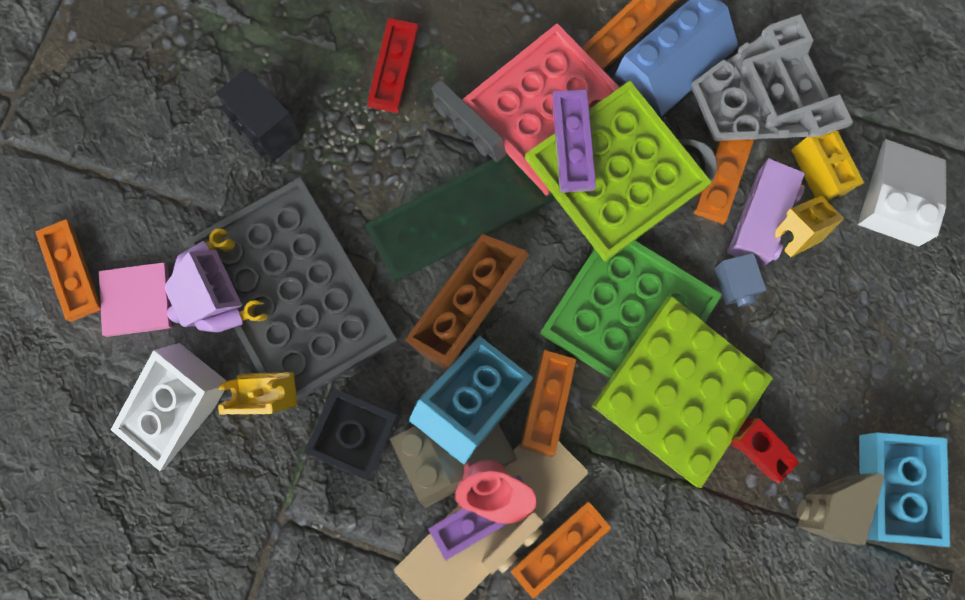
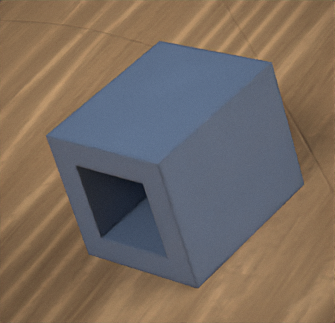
(740, 280)

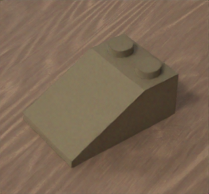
(434, 470)

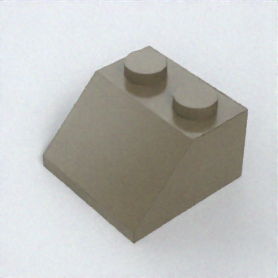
(842, 508)

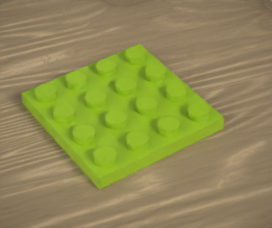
(637, 170)
(682, 392)

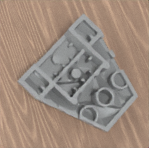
(770, 90)

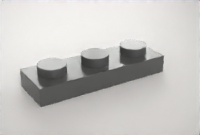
(468, 122)

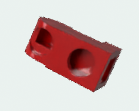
(765, 449)

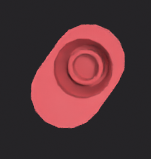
(494, 493)

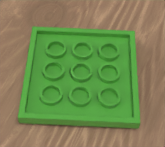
(617, 300)

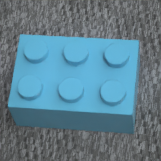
(470, 399)
(914, 488)

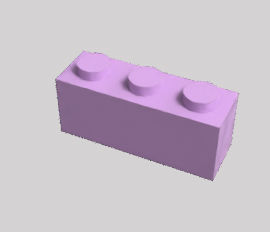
(766, 207)

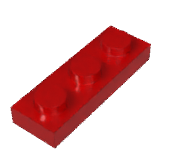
(393, 65)

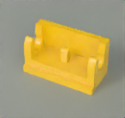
(827, 165)
(809, 224)
(259, 393)

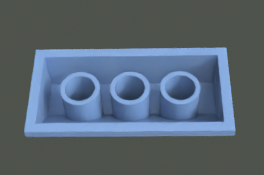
(679, 53)

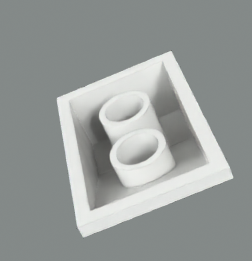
(906, 194)
(168, 404)

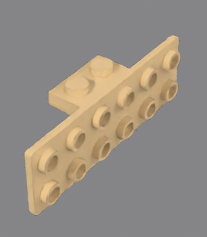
(457, 577)

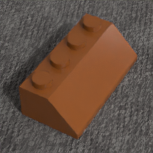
(466, 300)

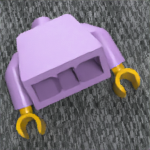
(203, 291)

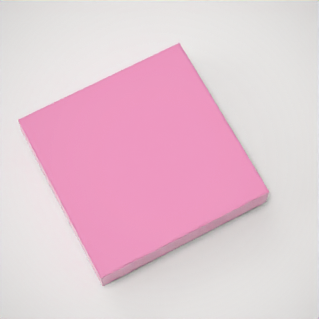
(134, 299)

